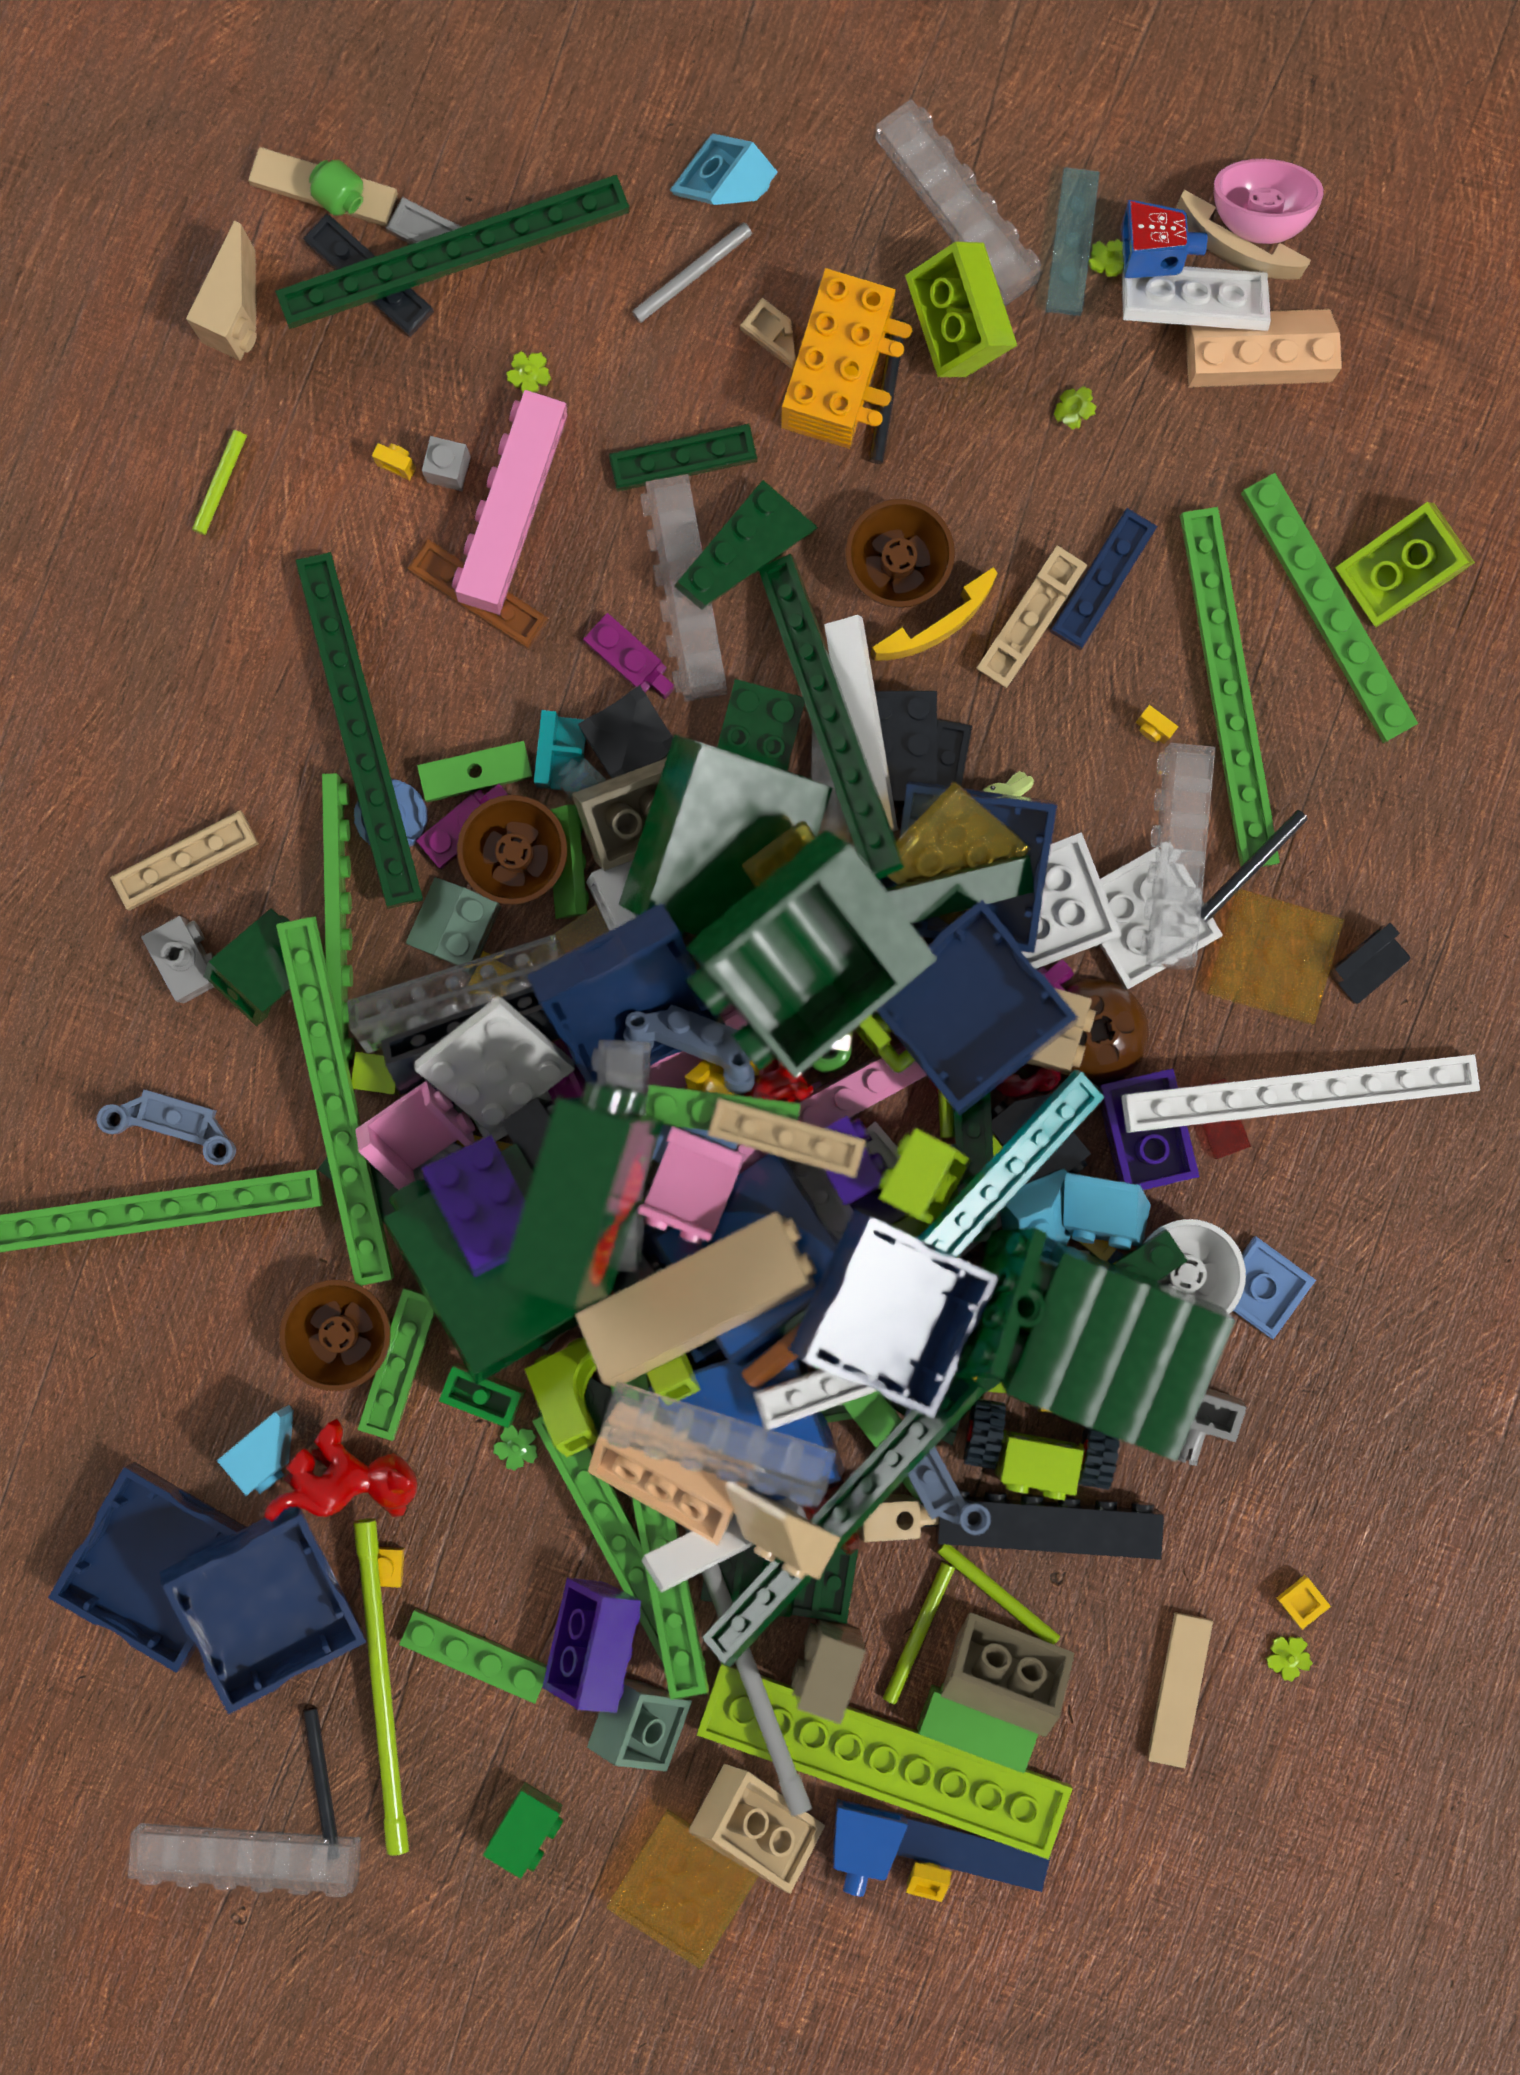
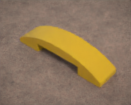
(899, 643)

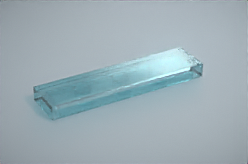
(1072, 241)

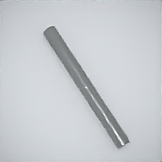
(692, 272)

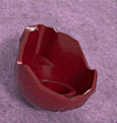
(1027, 1080)

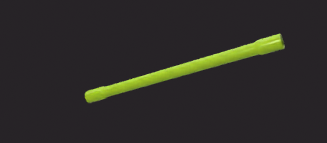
(367, 1552)

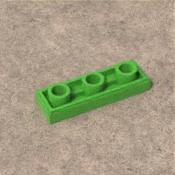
(452, 775)
(570, 891)

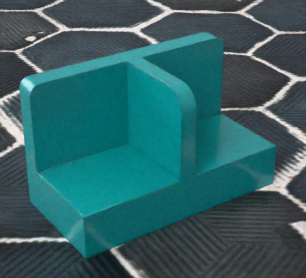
(557, 744)

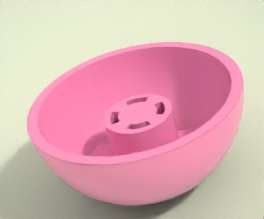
(1266, 199)

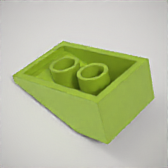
(1405, 564)

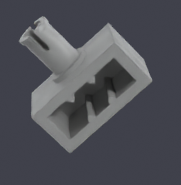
(180, 957)
(1217, 1416)

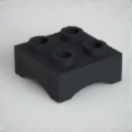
(627, 734)

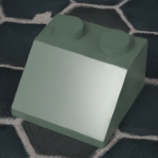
(453, 923)
(642, 1729)

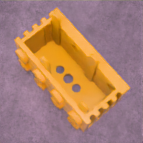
(840, 359)

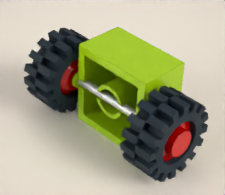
(1038, 1461)

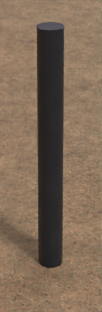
(888, 384)
(1252, 865)
(320, 1774)

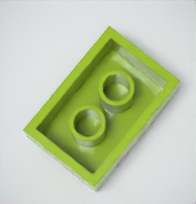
(960, 309)
(923, 1176)

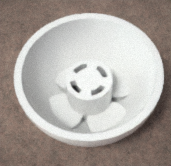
(1219, 1263)

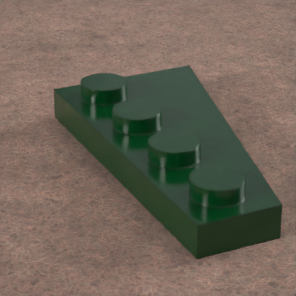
(750, 539)

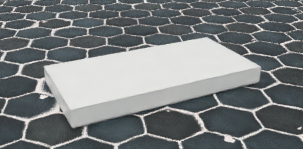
(1200, 299)

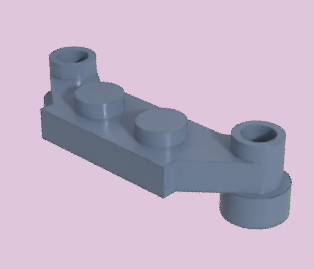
(696, 1037)
(171, 1118)
(941, 1494)

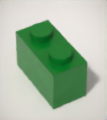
(489, 1399)
(523, 1831)

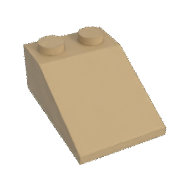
(226, 303)
(781, 1533)
(755, 1828)

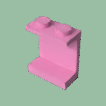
(412, 1133)
(692, 1185)

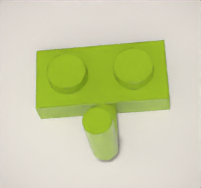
(876, 1036)

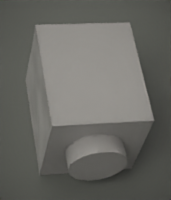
(446, 463)

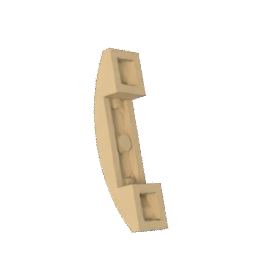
(1236, 251)
(1032, 617)

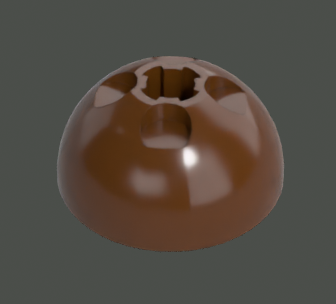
(907, 535)
(502, 832)
(1128, 1028)
(314, 1330)

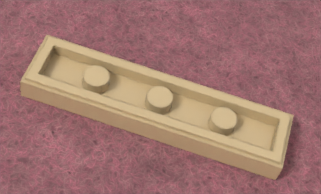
(291, 178)
(184, 860)
(786, 1137)
(1179, 1690)

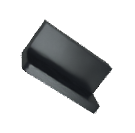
(1370, 964)

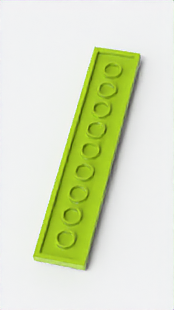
(894, 1765)

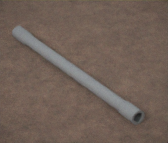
(789, 1779)

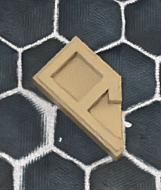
(772, 331)

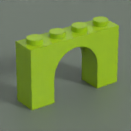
(561, 1385)

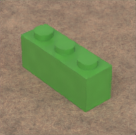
(975, 1732)

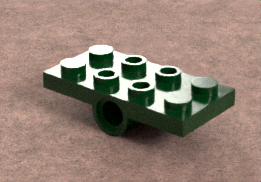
(761, 723)
(1013, 1303)
(820, 1599)

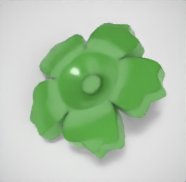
(516, 1447)

